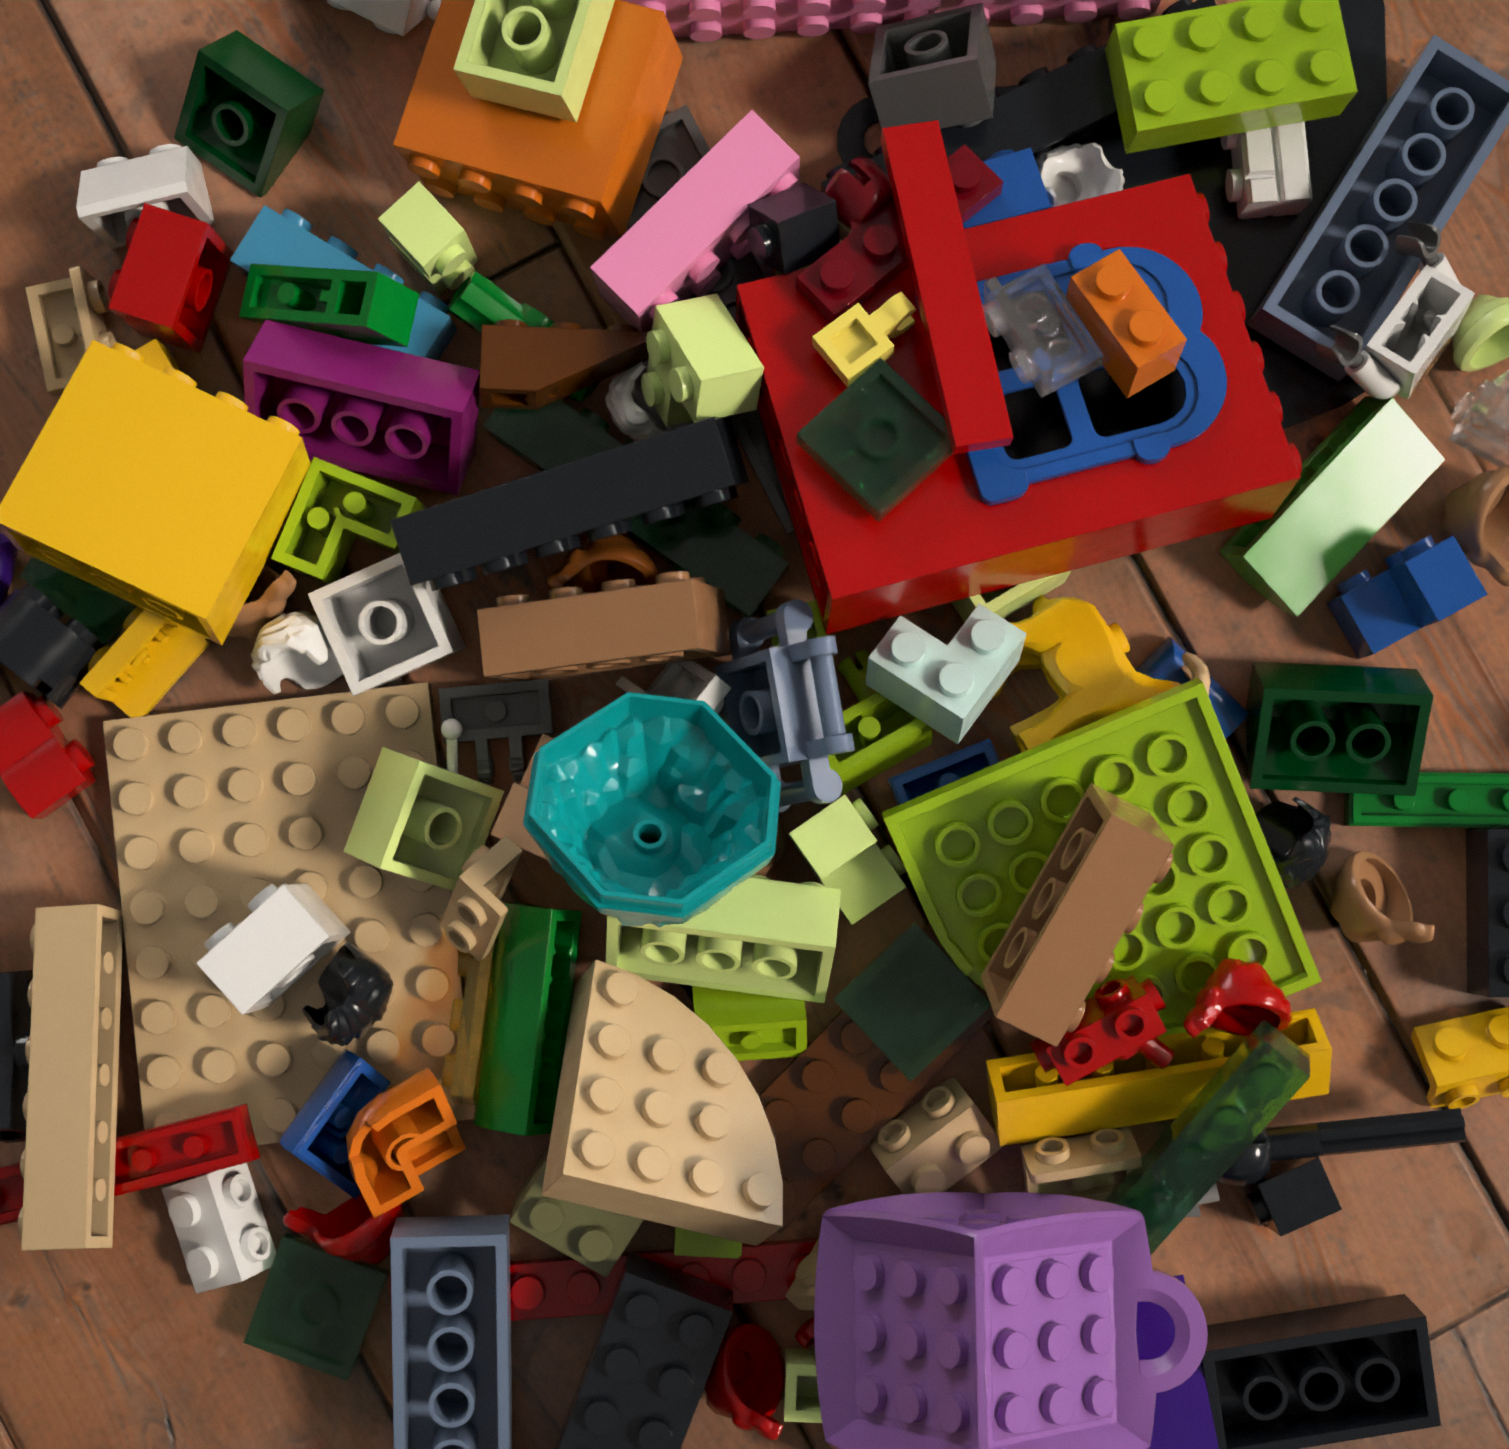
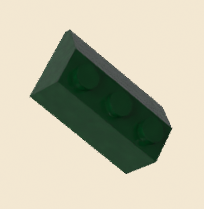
(1336, 728)

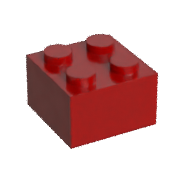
(170, 278)

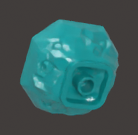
(652, 809)

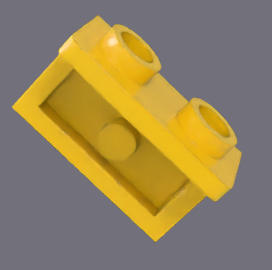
(142, 662)
(1465, 1058)

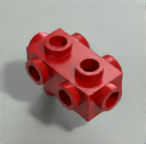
(1115, 1026)

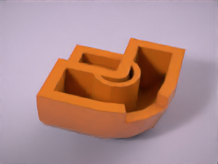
(399, 1139)

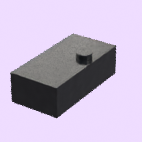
(1321, 1375)

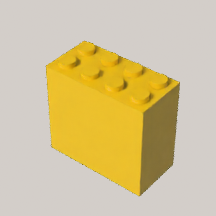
(156, 490)

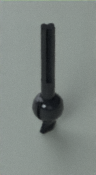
(1344, 1138)

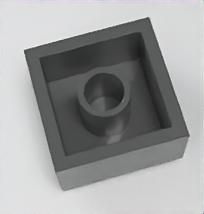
(934, 69)

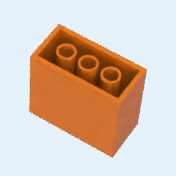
(535, 161)

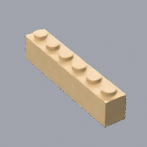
(72, 1079)

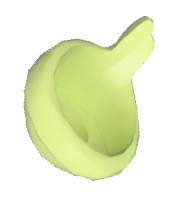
(1482, 334)

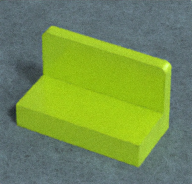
(753, 1023)

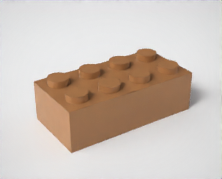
(605, 629)
(1076, 915)

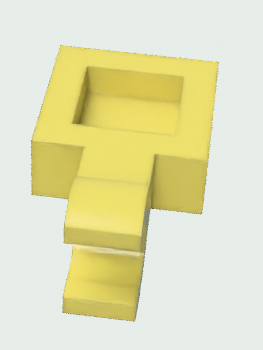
(860, 339)

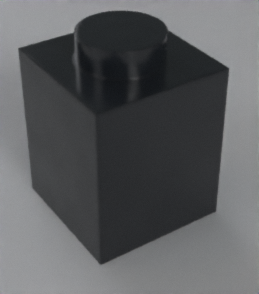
(793, 228)
(1292, 1195)

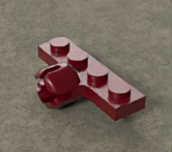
(875, 245)

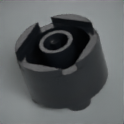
(43, 648)

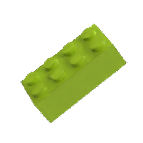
(1228, 70)

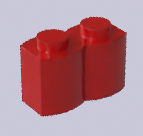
(37, 758)

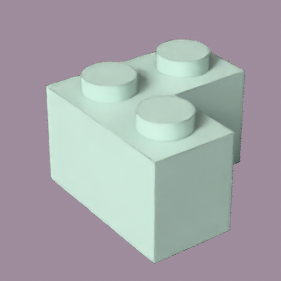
(941, 681)

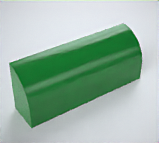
(527, 1018)

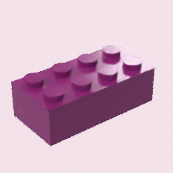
(367, 404)

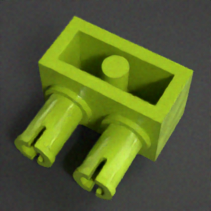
(879, 729)

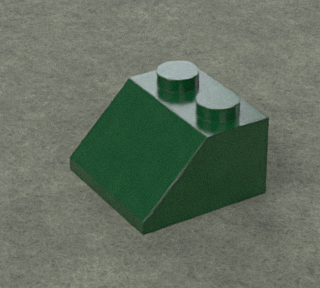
(246, 111)

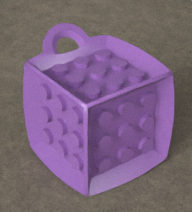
(992, 1323)

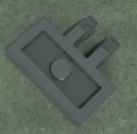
(496, 713)

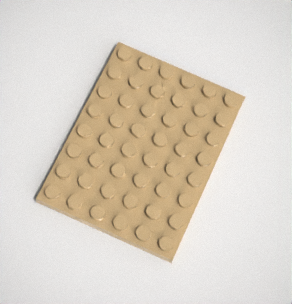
(206, 821)

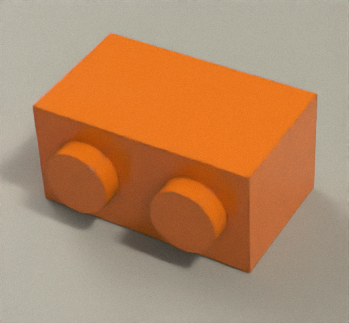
(1126, 323)

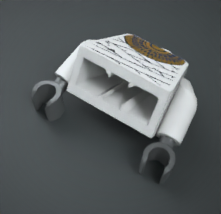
(1413, 331)

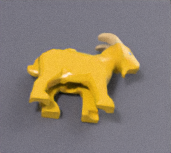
(1084, 668)

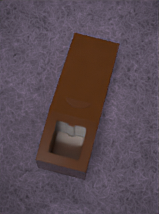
(544, 364)

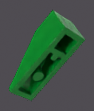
(332, 302)

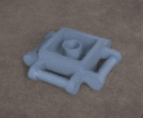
(787, 700)

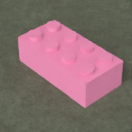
(695, 224)

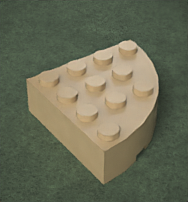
(659, 1116)

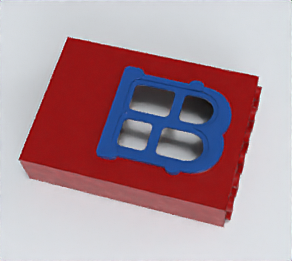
(1011, 521)

